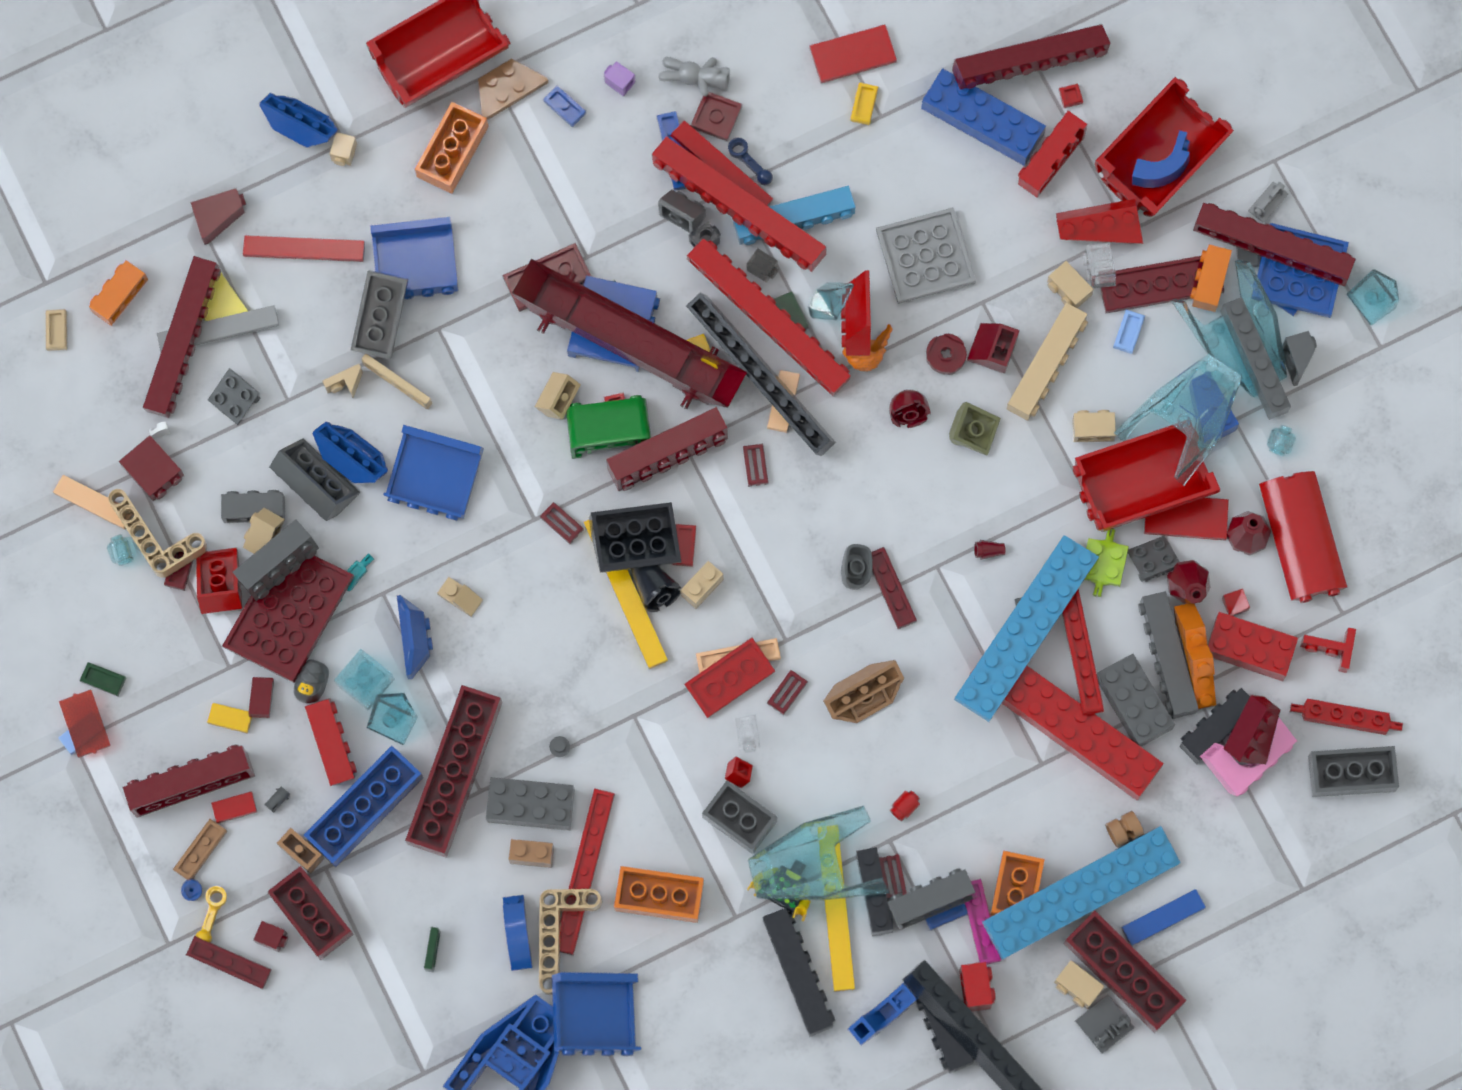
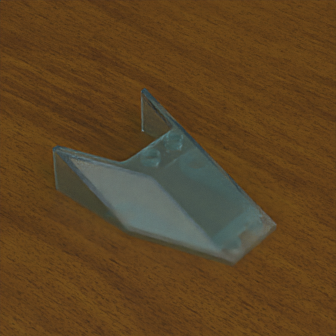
(1217, 339)
(1196, 405)
(806, 863)

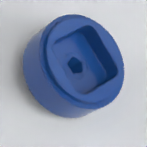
(191, 889)

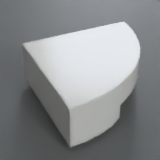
(161, 430)

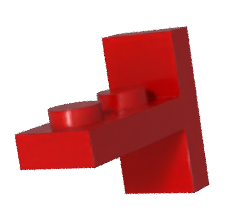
(1332, 648)

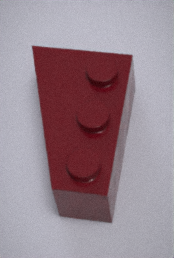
(1254, 731)

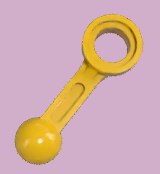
(205, 932)

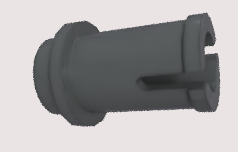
(277, 799)

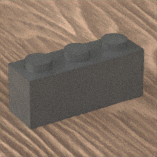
(241, 507)

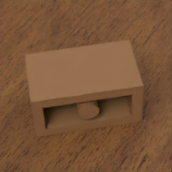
(300, 850)
(531, 853)

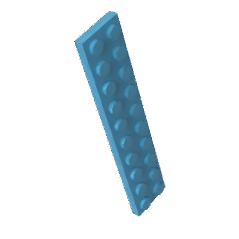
(1026, 628)
(1081, 892)

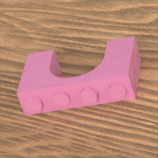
(1238, 777)

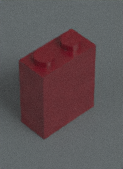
(151, 468)

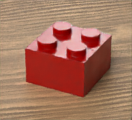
(976, 986)

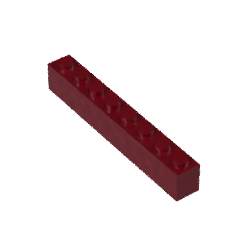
(1031, 56)
(1274, 244)
(181, 337)

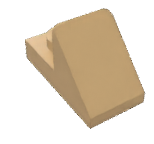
(349, 377)
(460, 596)

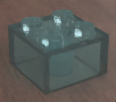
(364, 679)

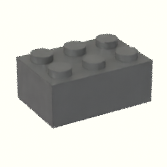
(739, 817)

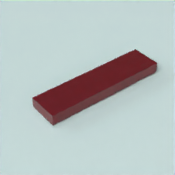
(891, 589)
(228, 962)

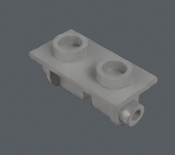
(1268, 201)

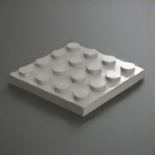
(925, 255)

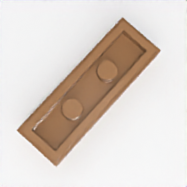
(200, 850)

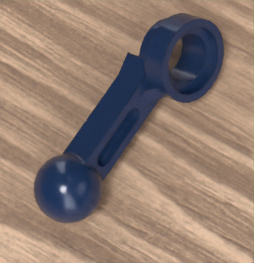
(763, 176)

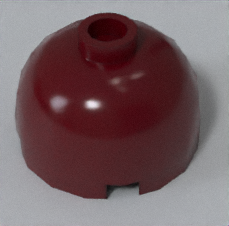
(909, 408)

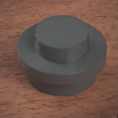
(559, 746)

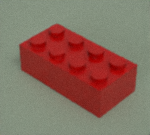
(1251, 646)

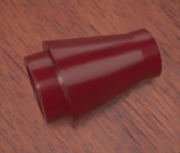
(988, 549)

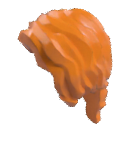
(877, 351)

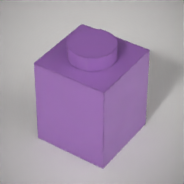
(619, 78)

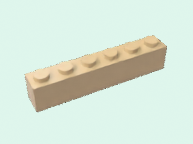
(1047, 361)

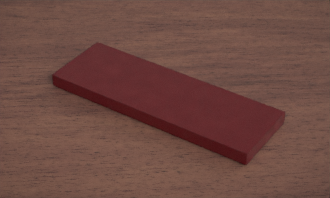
(1152, 284)

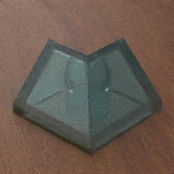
(1375, 296)
(829, 300)
(392, 717)

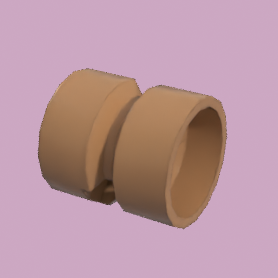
(1124, 829)

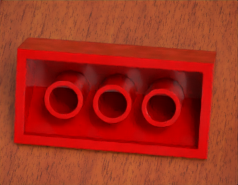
(857, 318)

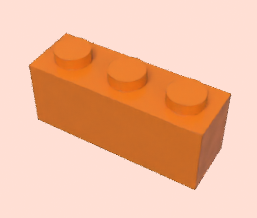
(1210, 278)
(118, 292)

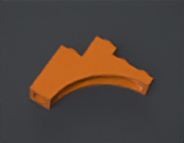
(1197, 653)

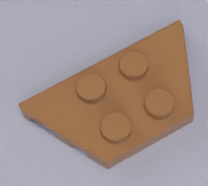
(507, 86)

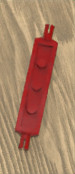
(1346, 716)

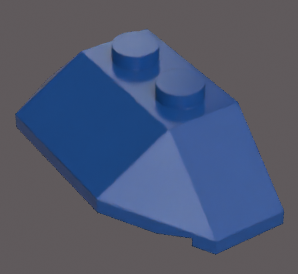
(297, 120)
(349, 453)
(414, 636)

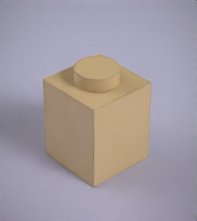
(343, 149)

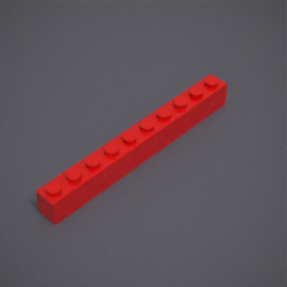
(738, 204)
(768, 316)

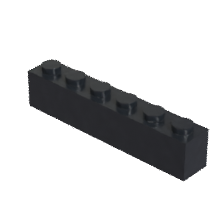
(798, 972)

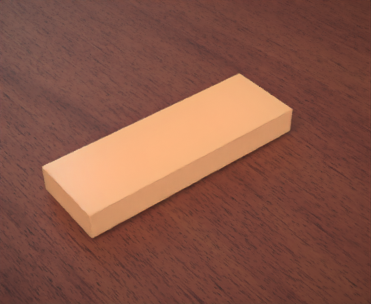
(776, 421)

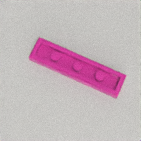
(978, 912)

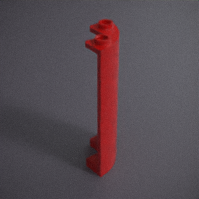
(1303, 536)

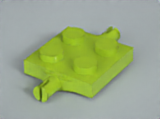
(1110, 564)

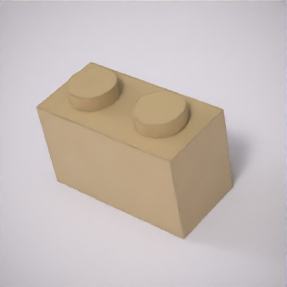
(1069, 285)
(557, 395)
(1093, 426)
(263, 528)
(702, 584)
(1078, 985)

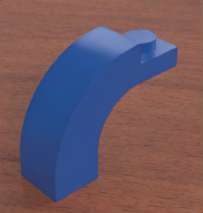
(1163, 172)
(517, 932)
(883, 1014)

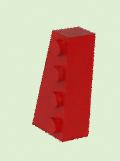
(1052, 154)
(1102, 223)
(330, 741)

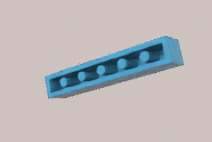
(808, 211)

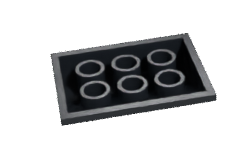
(634, 537)

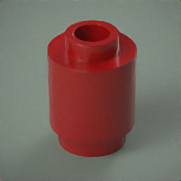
(905, 805)

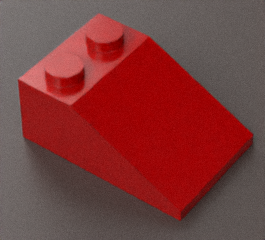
(216, 584)

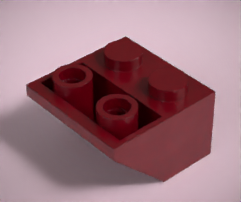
(993, 346)

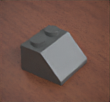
(681, 211)
(1297, 354)

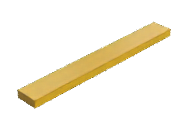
(635, 615)
(839, 939)

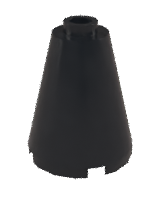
(655, 587)

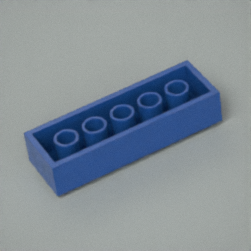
(983, 117)
(363, 806)

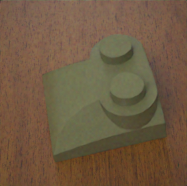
(974, 428)

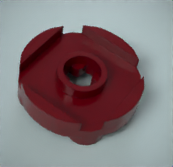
(942, 343)

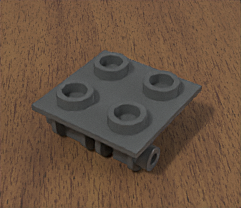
(233, 396)
(1153, 558)
(1104, 1024)

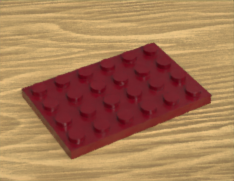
(290, 620)

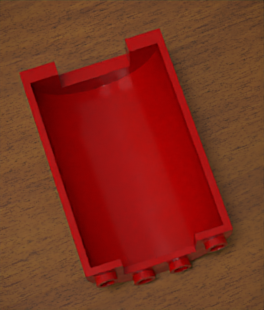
(435, 48)
(1153, 139)
(1120, 476)

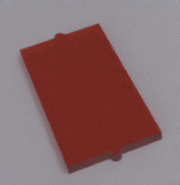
(84, 723)

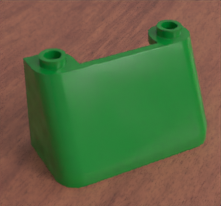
(607, 425)

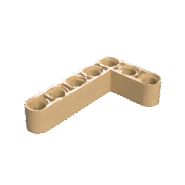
(148, 539)
(554, 930)

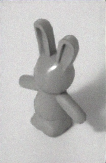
(692, 73)

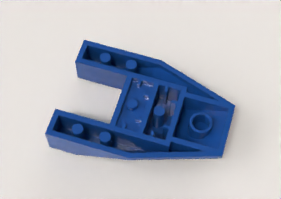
(514, 1047)

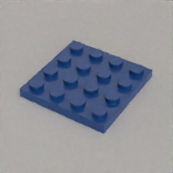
(1297, 288)

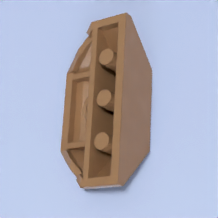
(864, 692)

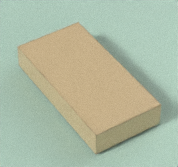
(56, 330)

